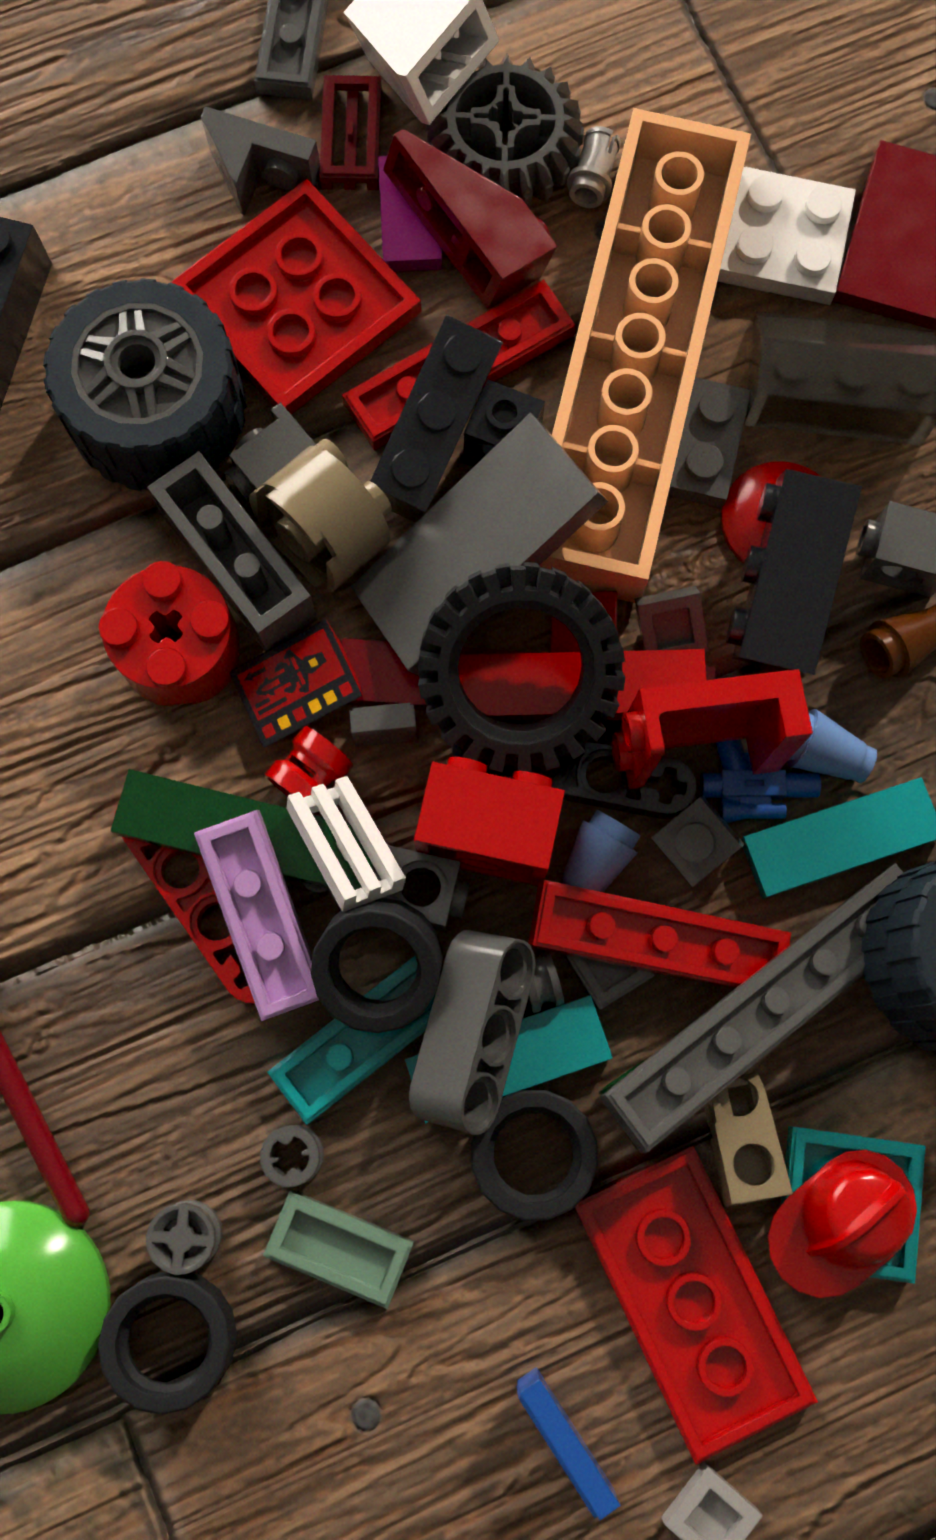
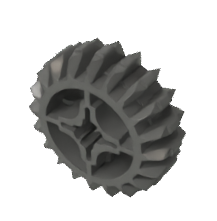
(540, 124)

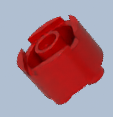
(152, 607)

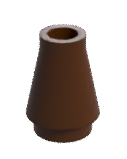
(899, 642)

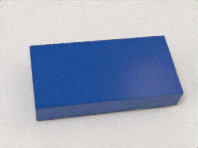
(567, 1444)

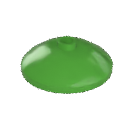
(51, 1303)

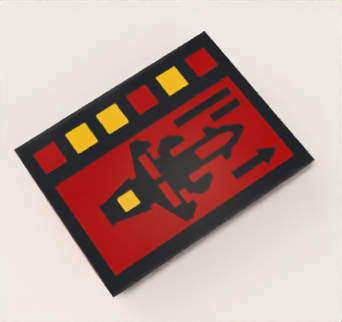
(296, 683)

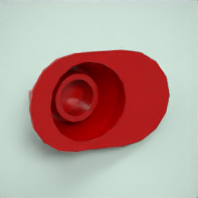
(842, 1224)

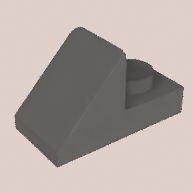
(256, 151)

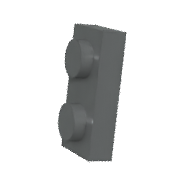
(709, 443)

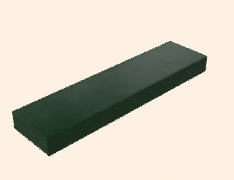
(171, 811)

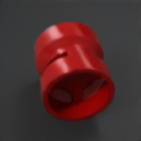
(316, 757)

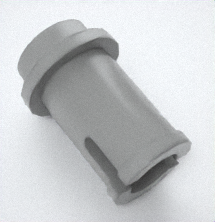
(590, 181)

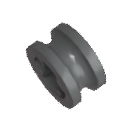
(545, 983)
(296, 1175)

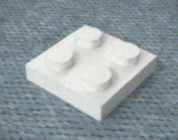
(787, 236)

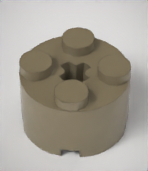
(323, 515)

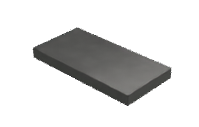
(504, 510)

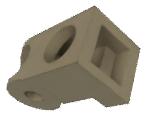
(746, 1144)

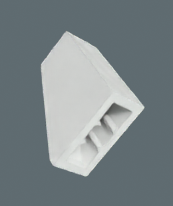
(423, 46)

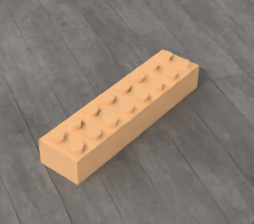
(644, 339)

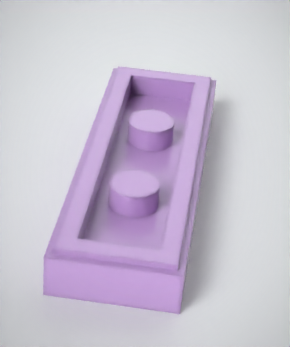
(259, 913)

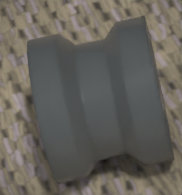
(172, 1236)

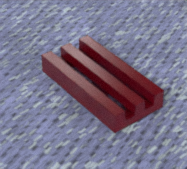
(350, 172)

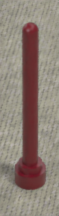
(40, 1140)

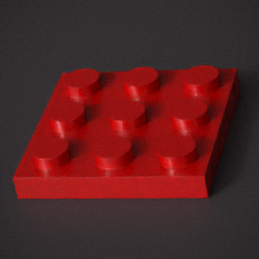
(300, 296)

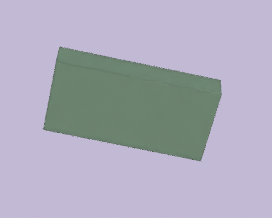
(338, 1248)

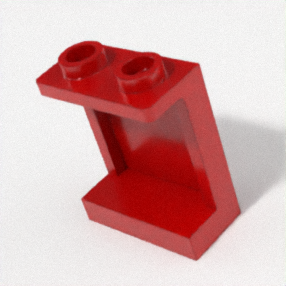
(757, 707)

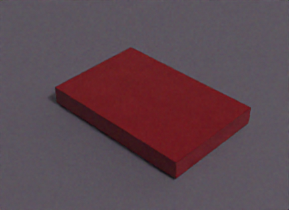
(893, 239)

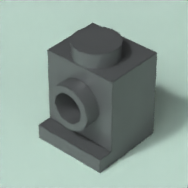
(265, 452)

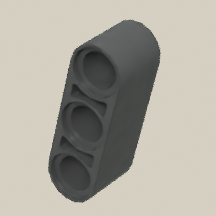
(472, 1031)

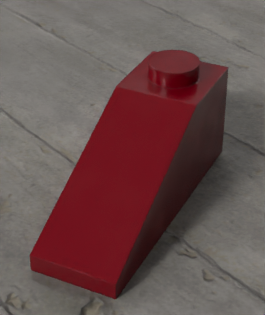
(473, 220)

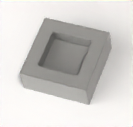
(710, 1509)

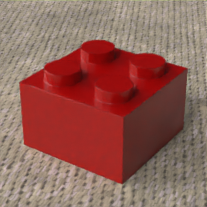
(489, 820)

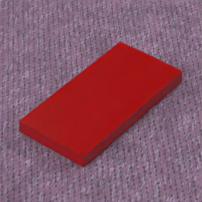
(694, 1304)

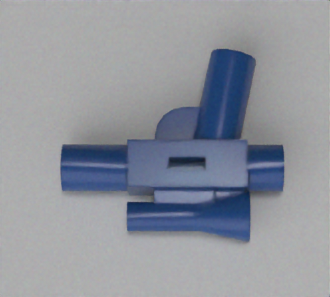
(750, 795)

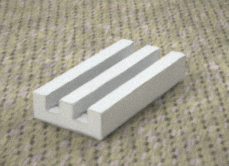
(366, 831)

